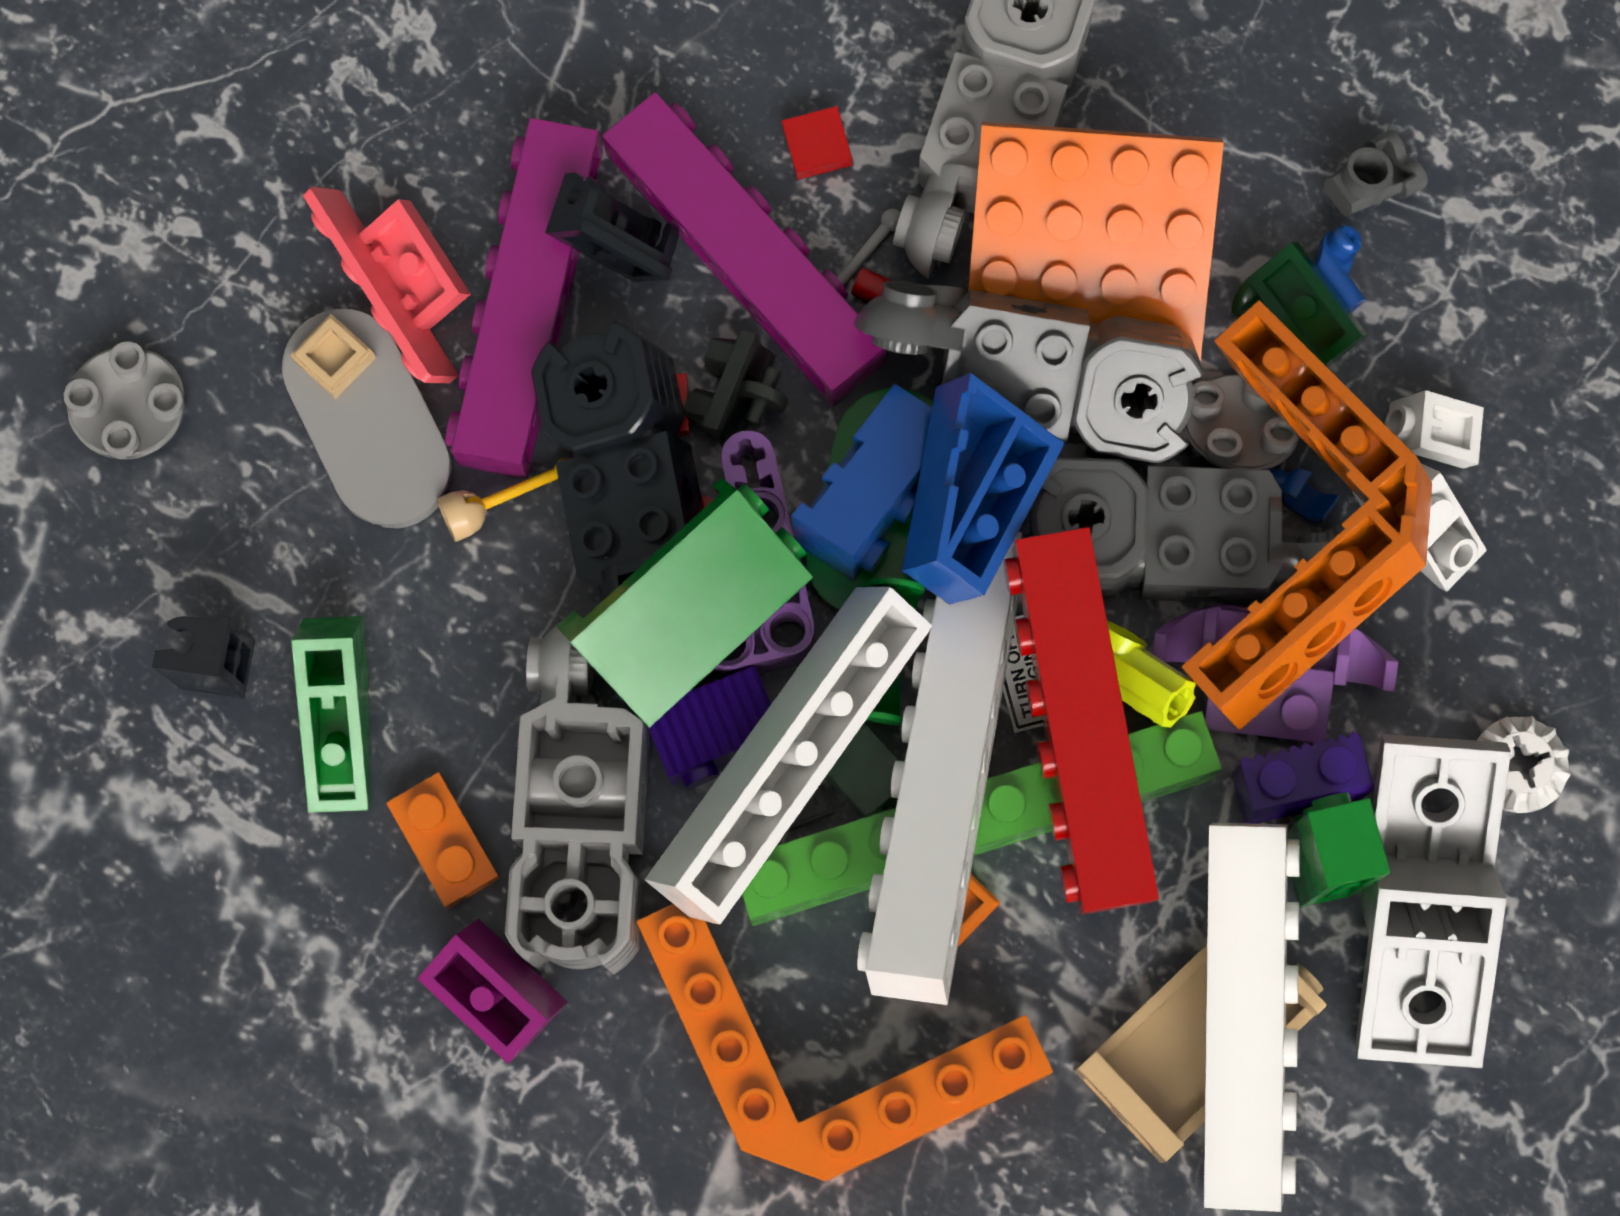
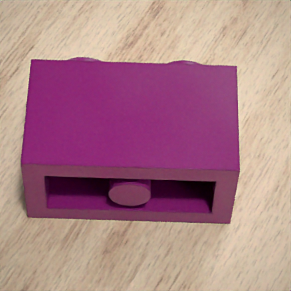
(492, 990)

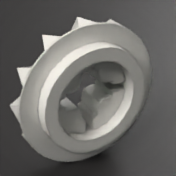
(1549, 774)

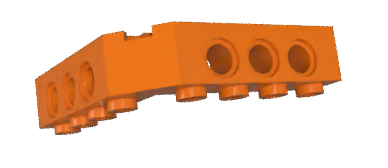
(1354, 572)
(853, 1129)

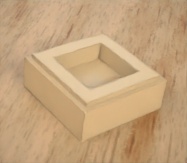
(333, 356)

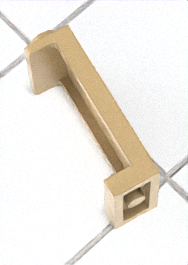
(1156, 1061)

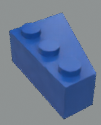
(868, 488)
(973, 488)

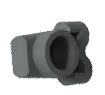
(1375, 175)

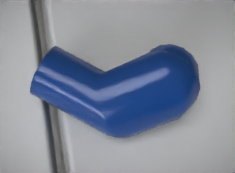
(1335, 261)

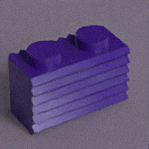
(709, 727)
(1294, 778)

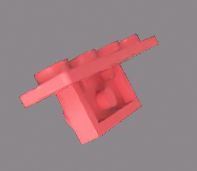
(400, 274)

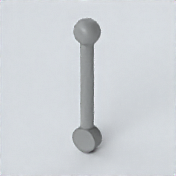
(888, 223)

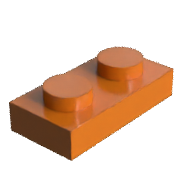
(443, 840)

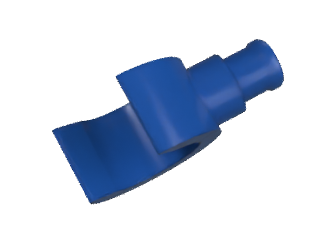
(1301, 497)

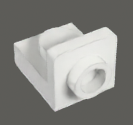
(1438, 427)

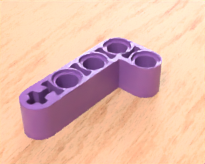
(760, 648)

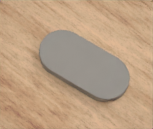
(377, 434)

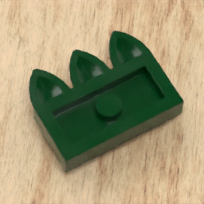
(1303, 302)

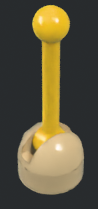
(466, 511)

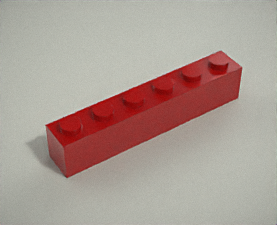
(1083, 722)

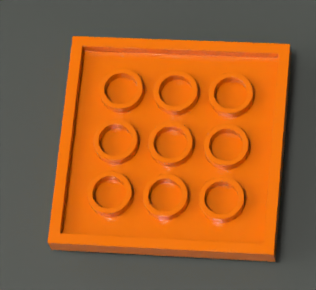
(1098, 221)

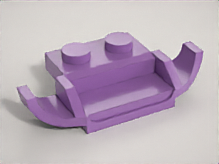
(1304, 706)

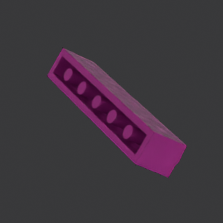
(743, 246)
(524, 303)

